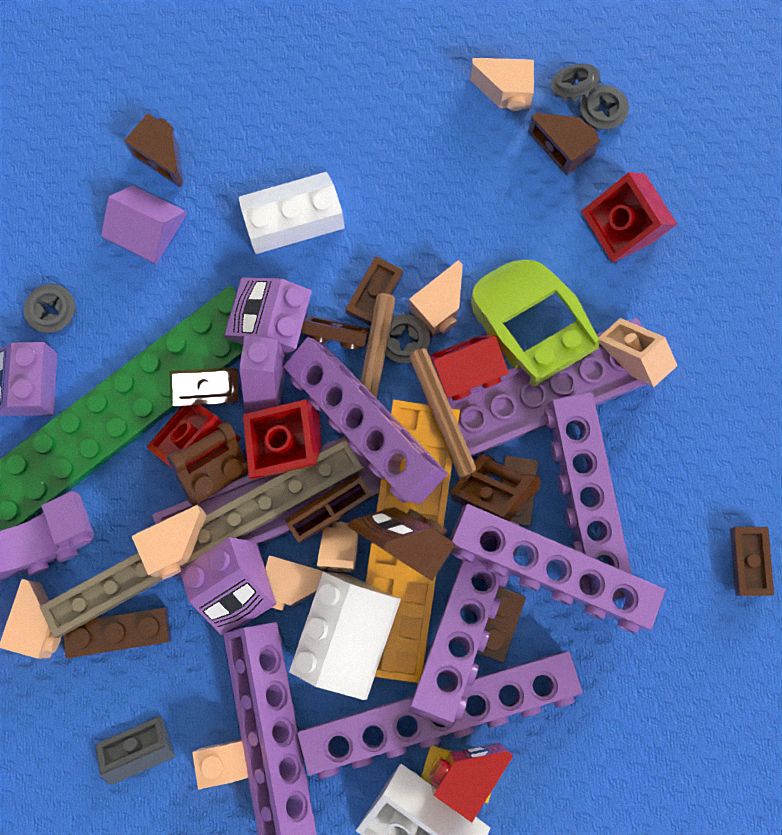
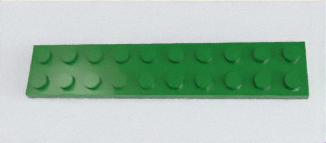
(112, 413)

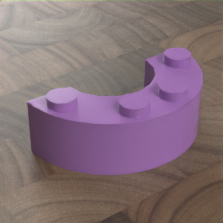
(47, 538)

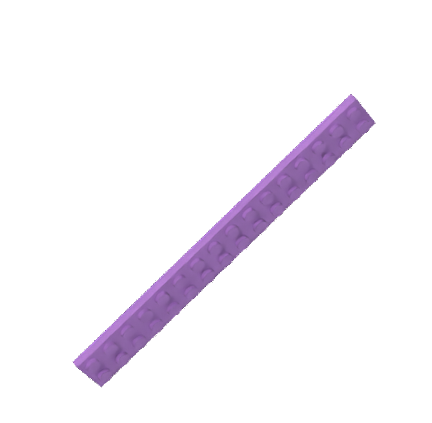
(485, 420)

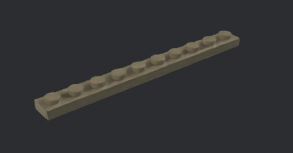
(232, 520)

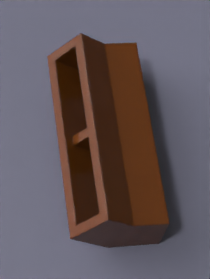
(331, 514)

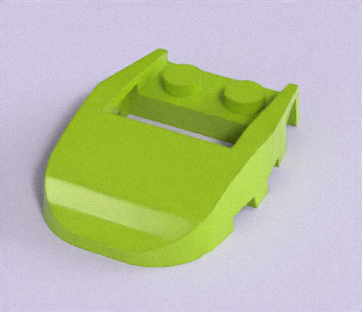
(514, 290)

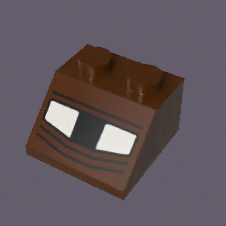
(407, 538)

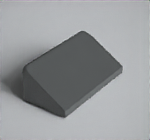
(134, 751)

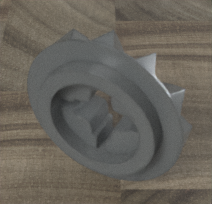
(564, 80)
(610, 98)
(49, 295)
(417, 332)

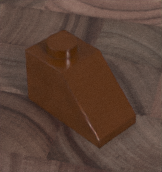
(564, 139)
(157, 147)

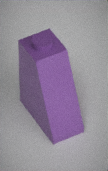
(262, 373)

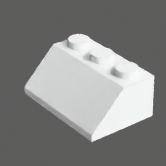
(291, 212)
(344, 635)
(410, 808)

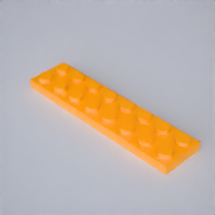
(408, 636)

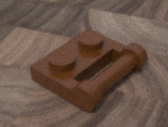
(212, 471)
(491, 494)

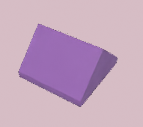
(141, 222)

